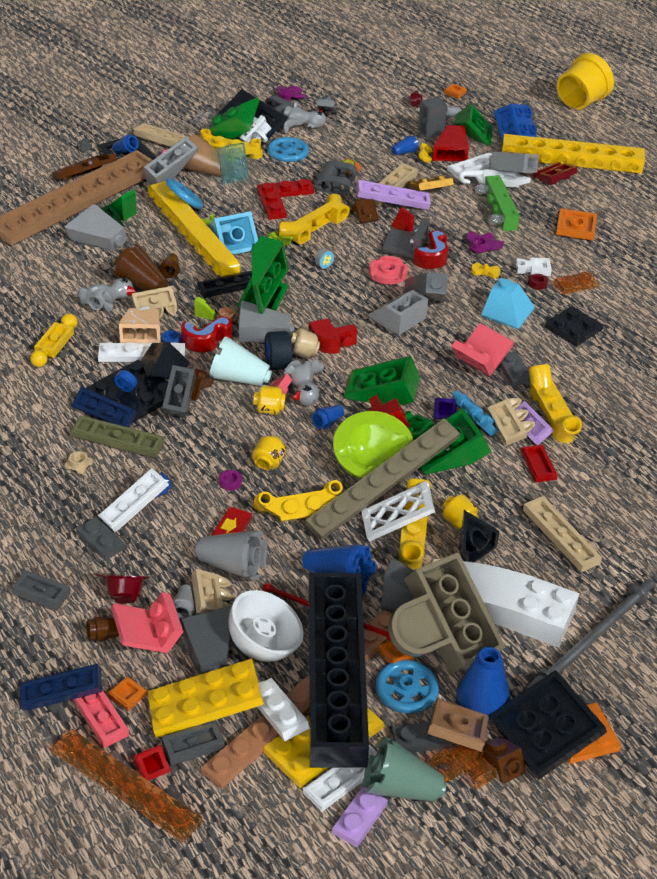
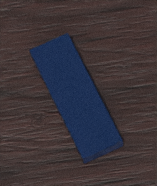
(103, 408)
(60, 687)

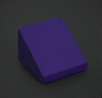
(444, 408)

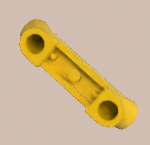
(301, 229)
(553, 405)
(414, 534)

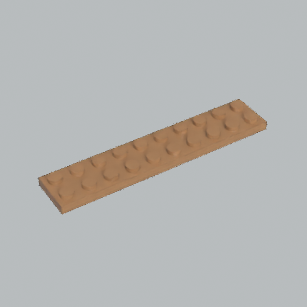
(72, 197)

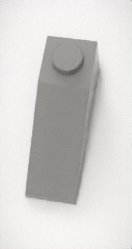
(170, 162)

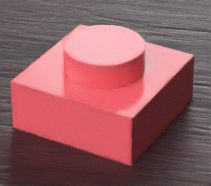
(282, 382)

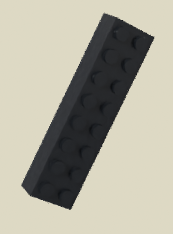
(337, 672)

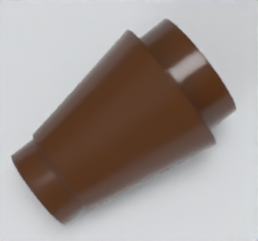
(170, 265)
(101, 629)

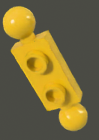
(53, 340)

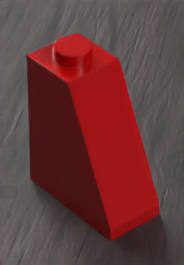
(451, 144)

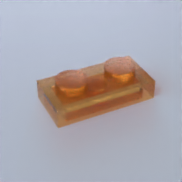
(576, 283)

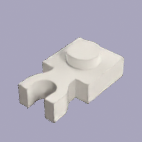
(535, 266)

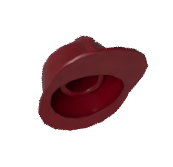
(123, 588)

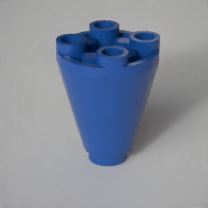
(341, 559)
(484, 683)

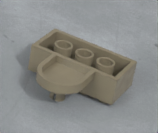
(444, 615)

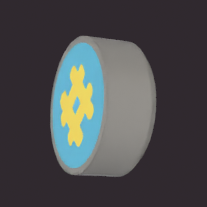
(324, 258)

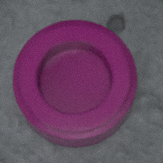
(230, 480)

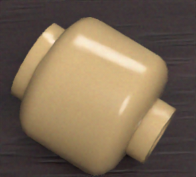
(304, 343)

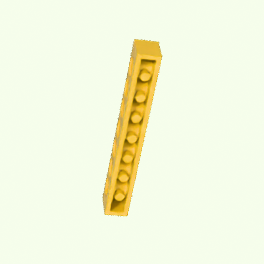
(578, 153)

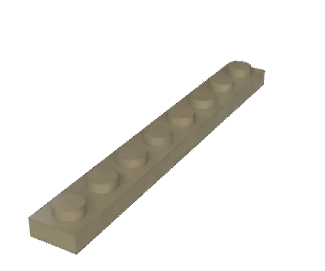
(381, 479)

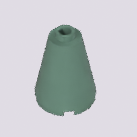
(401, 774)

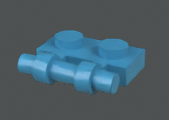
(475, 412)

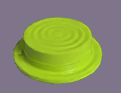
(368, 441)

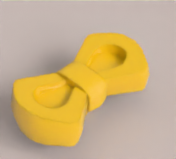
(425, 151)
(478, 269)

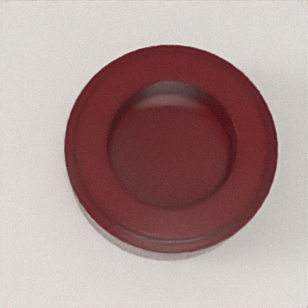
(537, 281)

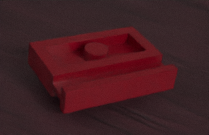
(555, 173)

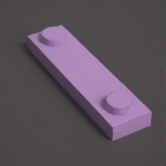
(393, 194)

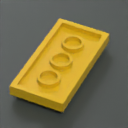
(204, 698)
(294, 754)

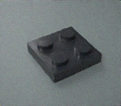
(574, 326)

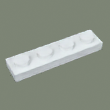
(128, 351)

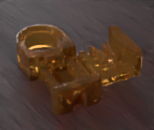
(468, 759)

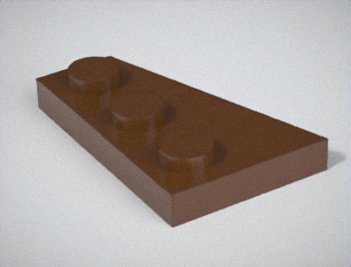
(81, 167)

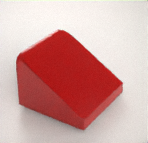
(404, 220)
(152, 763)

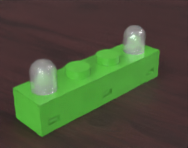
(502, 207)

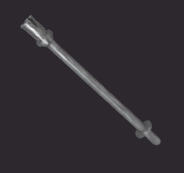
(636, 594)

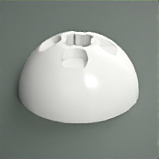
(264, 626)

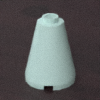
(239, 365)

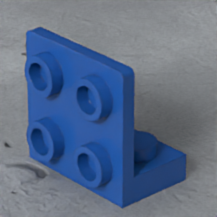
(515, 120)

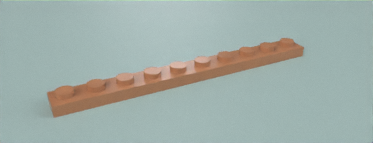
(251, 741)

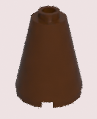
(139, 269)

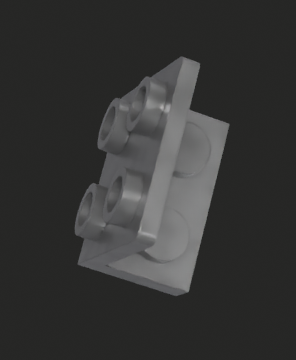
(404, 242)

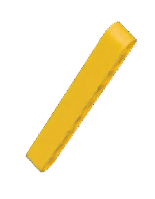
(195, 230)

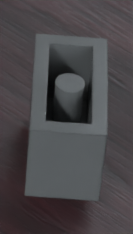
(432, 117)
(179, 391)

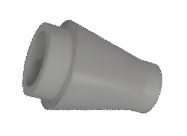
(184, 602)

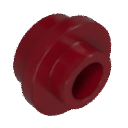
(415, 98)

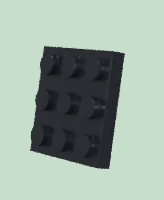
(144, 398)
(548, 724)

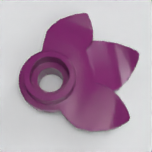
(291, 91)
(483, 242)

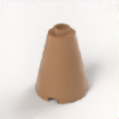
(205, 159)

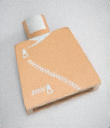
(140, 326)

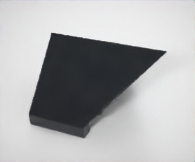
(160, 358)
(476, 538)

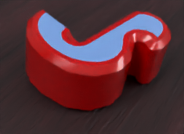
(435, 253)
(207, 337)

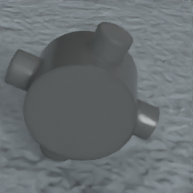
(84, 145)

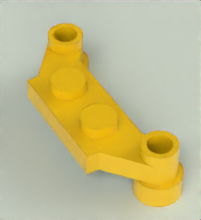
(252, 148)
(298, 505)

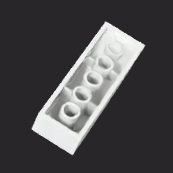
(524, 602)

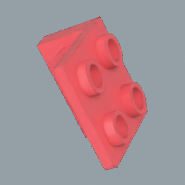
(483, 349)
(149, 629)

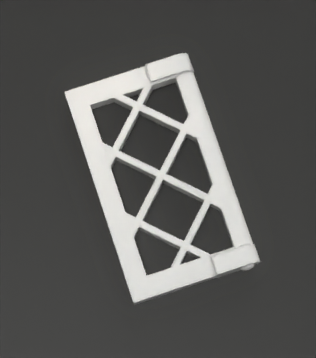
(411, 515)

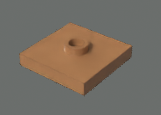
(458, 725)

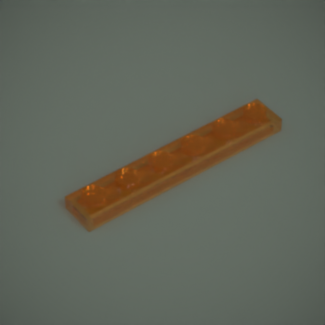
(127, 785)

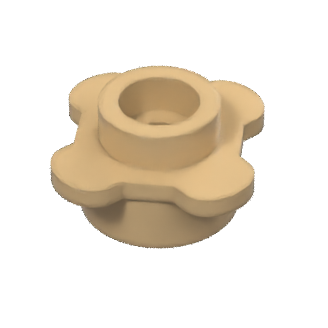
(79, 462)

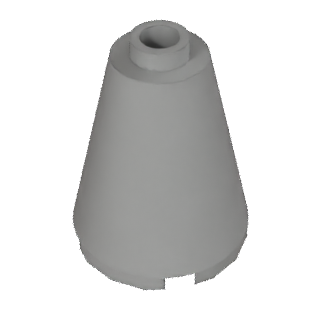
(234, 552)

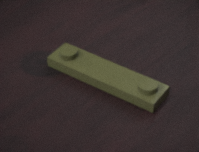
(117, 436)

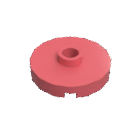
(388, 270)

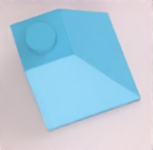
(235, 232)
(508, 304)

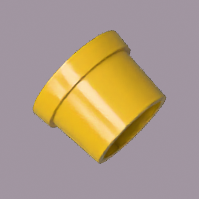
(585, 81)

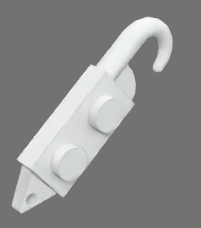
(509, 178)

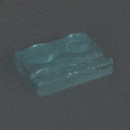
(233, 163)

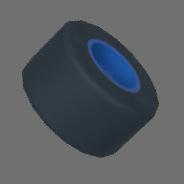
(278, 349)

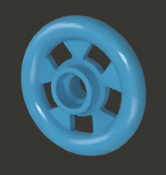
(288, 147)
(184, 193)
(407, 704)

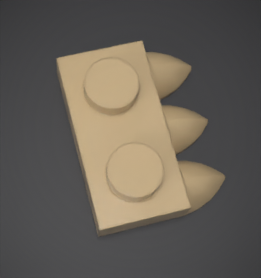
(158, 299)
(509, 420)
(209, 591)

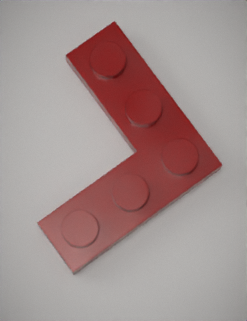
(271, 193)

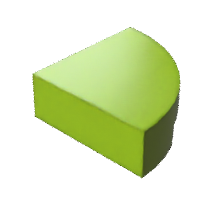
(203, 310)

